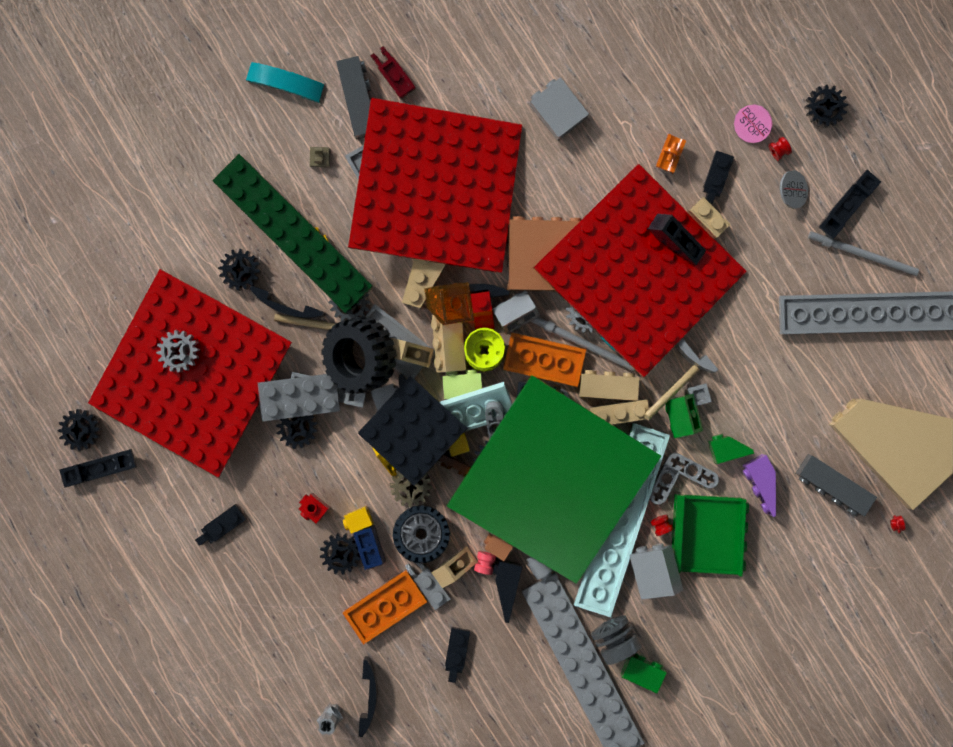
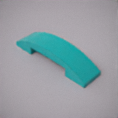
(285, 81)

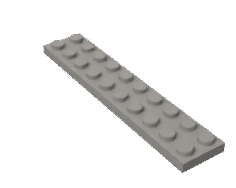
(866, 312)
(581, 664)

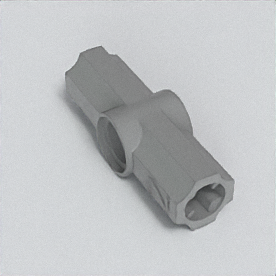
(329, 719)

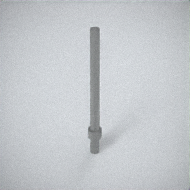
(827, 241)
(550, 326)

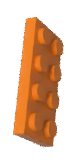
(544, 359)
(384, 606)

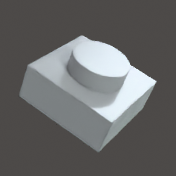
(701, 394)

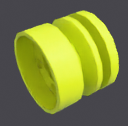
(486, 339)

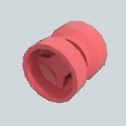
(485, 563)

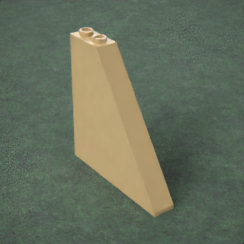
(900, 445)

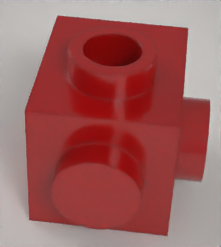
(313, 507)

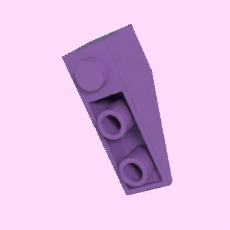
(764, 482)

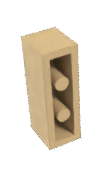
(448, 346)
(609, 385)
(622, 412)

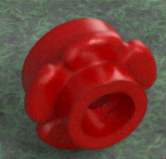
(897, 524)

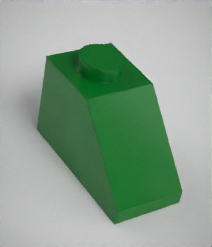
(726, 449)

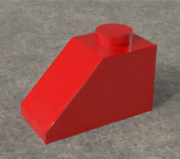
(482, 310)

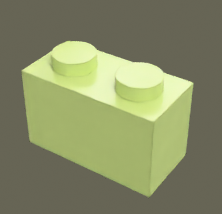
(457, 385)

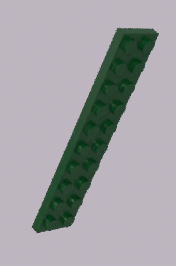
(293, 234)

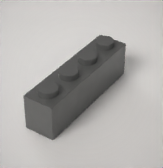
(355, 93)
(836, 485)

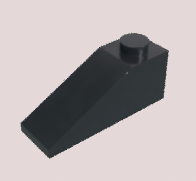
(676, 237)
(507, 582)

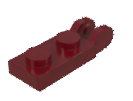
(394, 74)

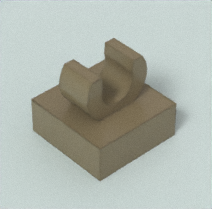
(320, 157)

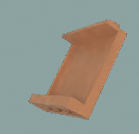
(528, 245)

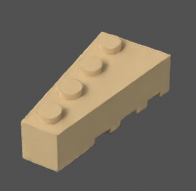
(422, 275)

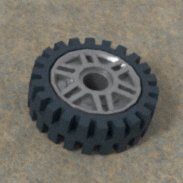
(418, 519)

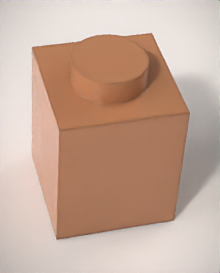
(497, 546)

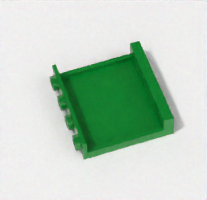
(710, 534)

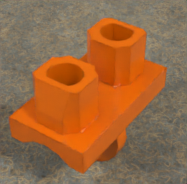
(670, 153)

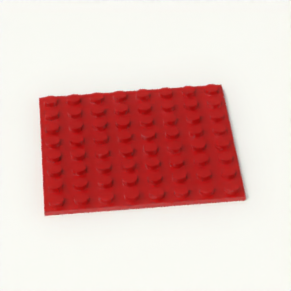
(435, 185)
(629, 281)
(199, 409)

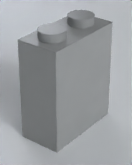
(558, 108)
(656, 571)

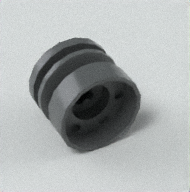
(616, 642)

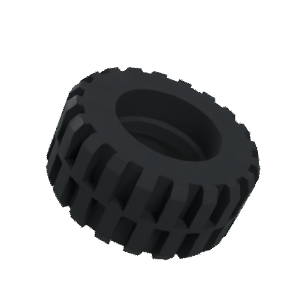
(340, 359)

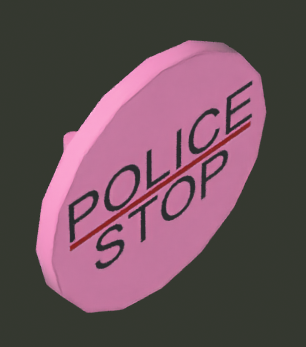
(753, 123)

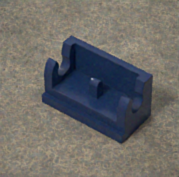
(369, 547)

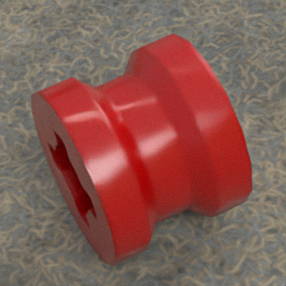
(780, 148)
(661, 525)

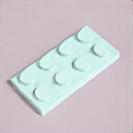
(471, 406)

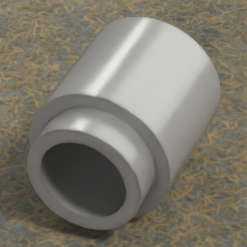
(539, 570)

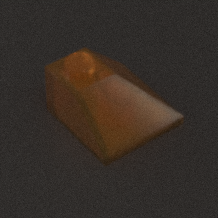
(450, 303)

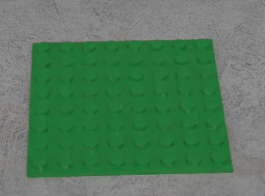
(553, 479)

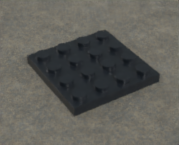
(412, 430)

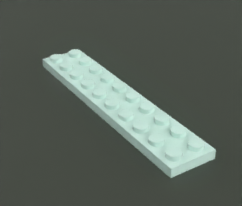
(607, 569)

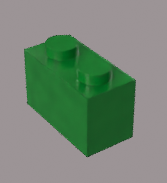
(683, 416)
(643, 672)

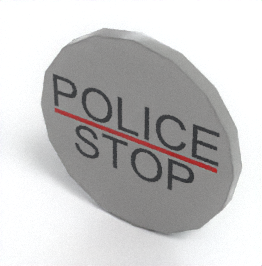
(793, 189)

